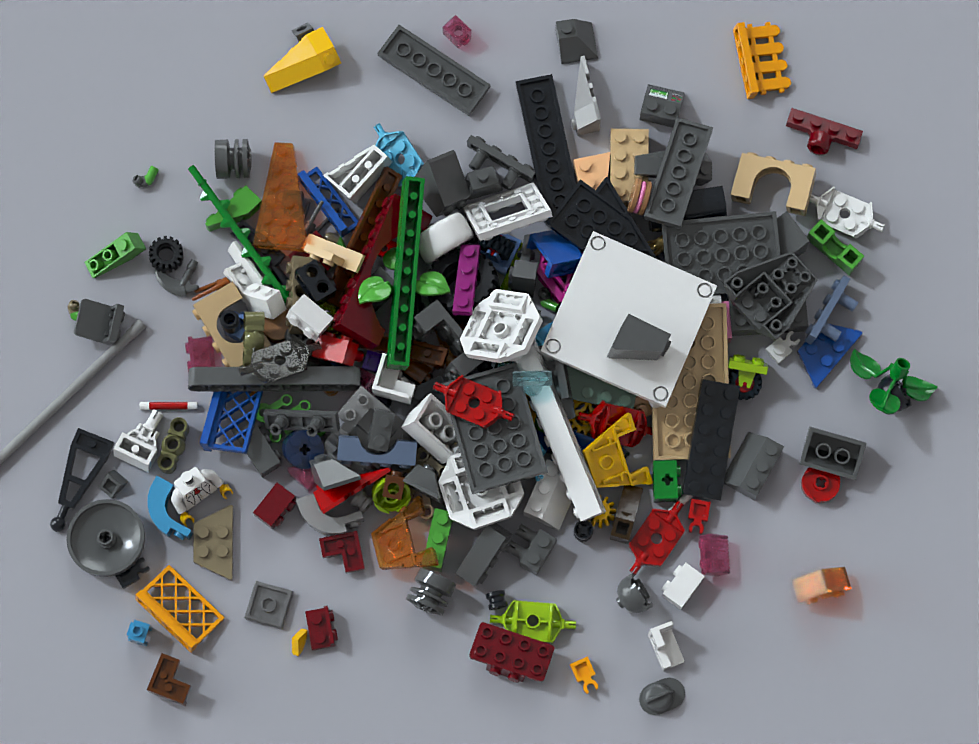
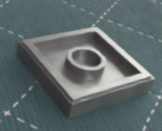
(268, 604)

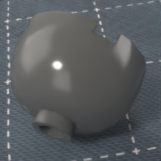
(633, 595)

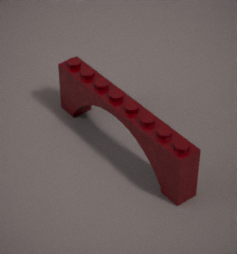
(358, 319)

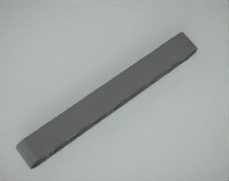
(313, 379)

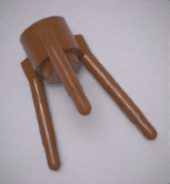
(213, 286)

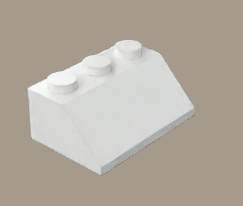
(432, 428)
(548, 499)

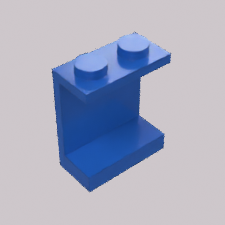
(558, 252)

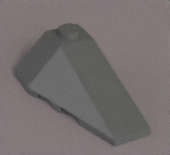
(649, 165)

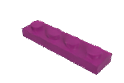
(466, 280)

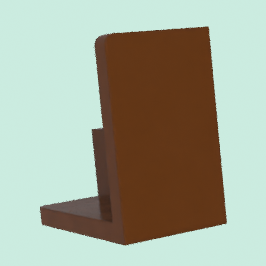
(163, 681)

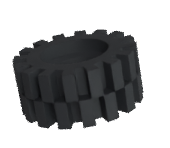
(170, 264)

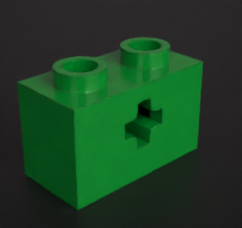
(663, 470)

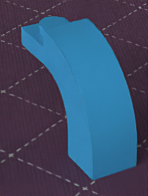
(157, 505)

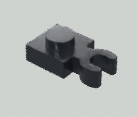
(131, 575)

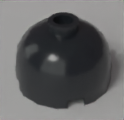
(897, 390)

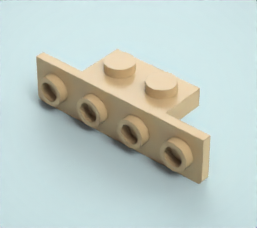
(333, 253)

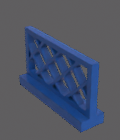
(215, 416)

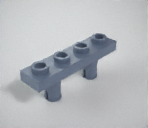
(837, 296)

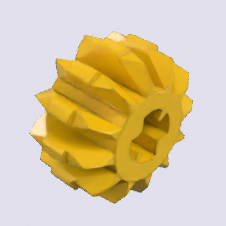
(604, 517)

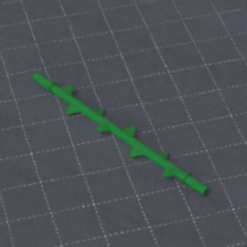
(242, 234)

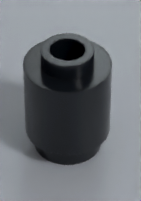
(226, 318)

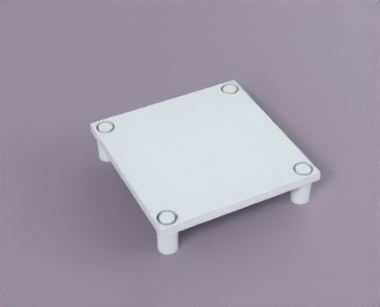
(601, 294)

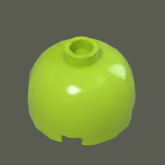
(387, 504)

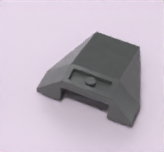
(771, 293)

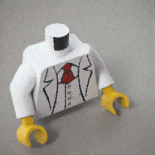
(193, 488)

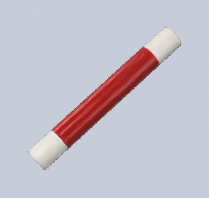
(168, 405)

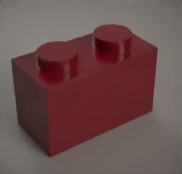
(275, 506)

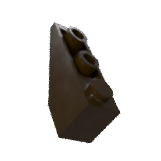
(626, 514)

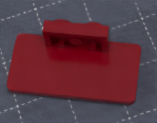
(511, 653)

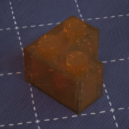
(821, 584)

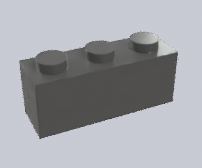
(259, 450)

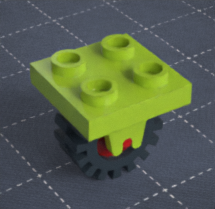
(747, 375)

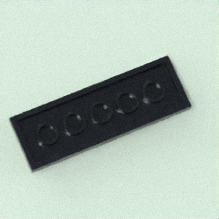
(711, 439)

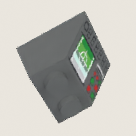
(661, 105)

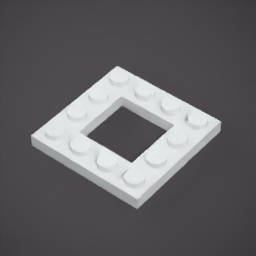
(536, 211)

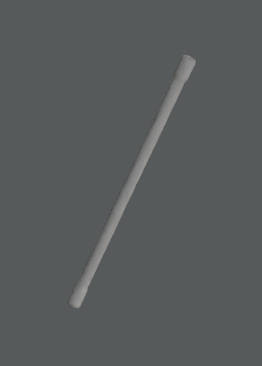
(130, 334)

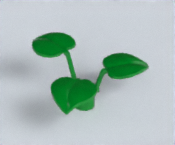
(884, 401)

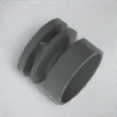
(232, 158)
(430, 593)

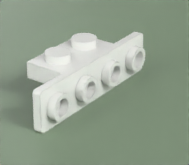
(243, 272)

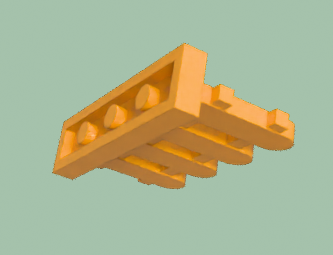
(750, 69)

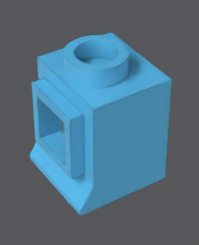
(138, 631)

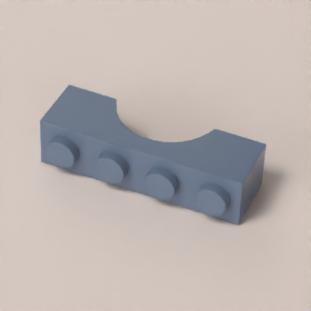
(401, 453)

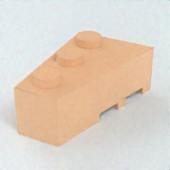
(592, 169)

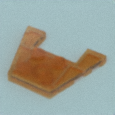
(394, 541)

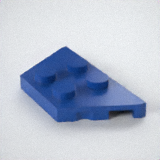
(825, 353)

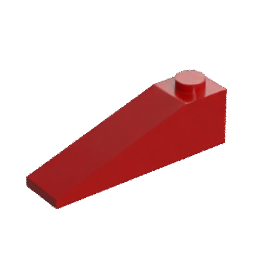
(332, 497)

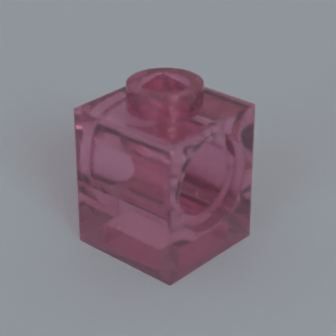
(454, 25)

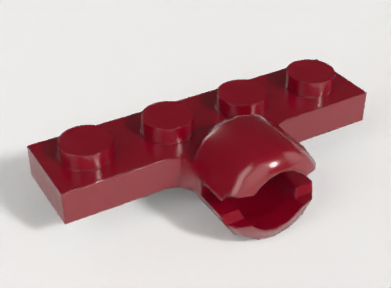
(823, 131)

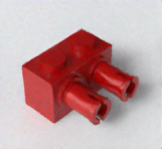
(338, 350)

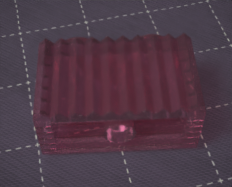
(714, 554)

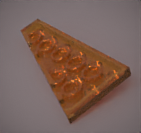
(281, 211)

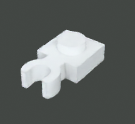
(781, 349)

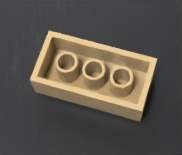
(624, 147)

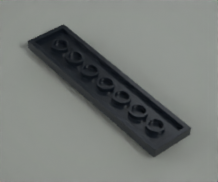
(546, 139)

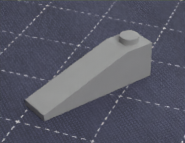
(586, 110)

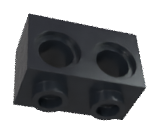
(311, 285)

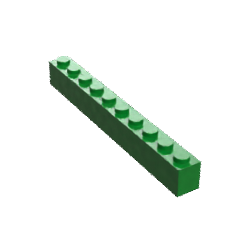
(405, 273)

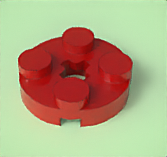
(820, 494)

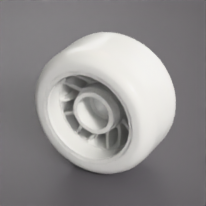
(444, 237)

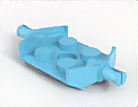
(395, 144)

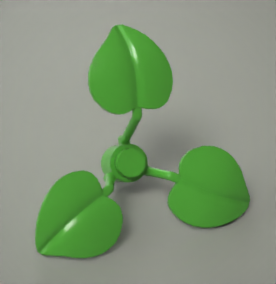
(375, 289)

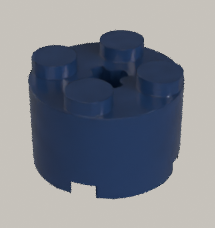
(294, 441)

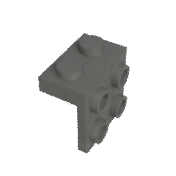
(99, 321)

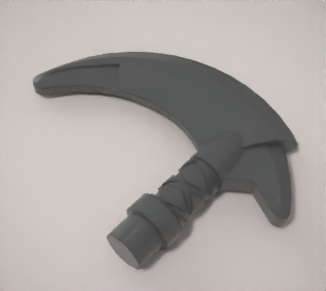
(176, 286)

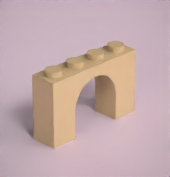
(754, 167)
(209, 310)

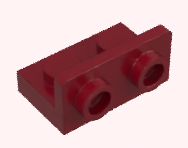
(320, 628)

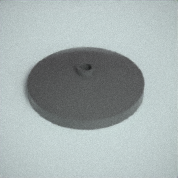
(93, 526)

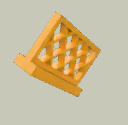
(167, 620)

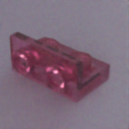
(200, 352)

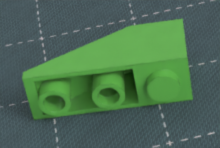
(241, 207)
(115, 254)

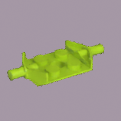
(549, 619)

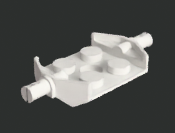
(861, 213)

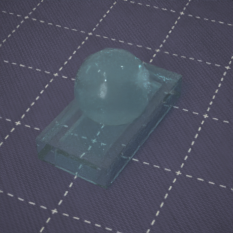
(532, 381)

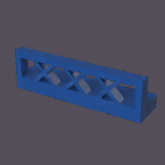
(314, 191)

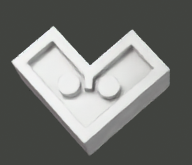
(388, 386)
(666, 646)

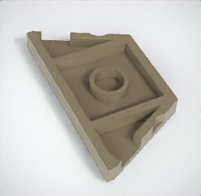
(215, 542)

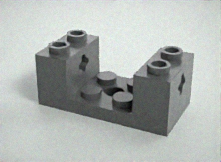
(437, 318)

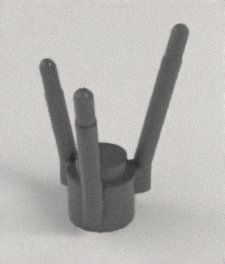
(309, 225)

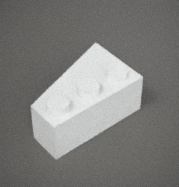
(359, 173)

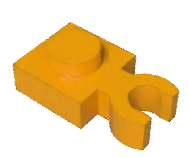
(583, 672)

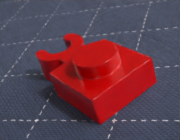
(698, 512)

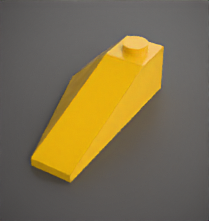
(306, 59)

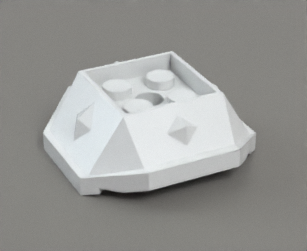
(501, 327)
(480, 508)

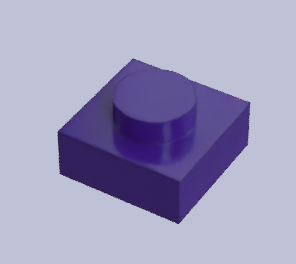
(371, 361)

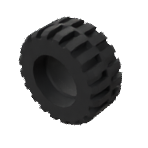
(448, 268)

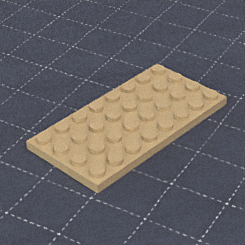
(707, 361)

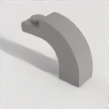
(325, 524)

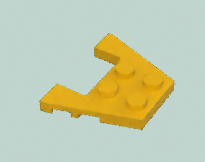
(607, 459)

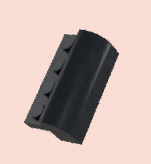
(703, 204)

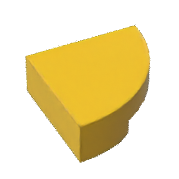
(299, 641)

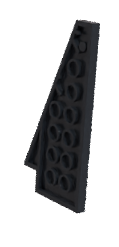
(600, 212)

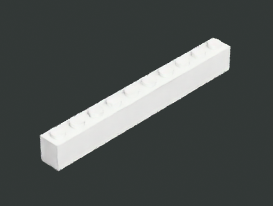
(562, 442)

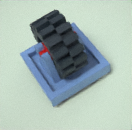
(500, 251)

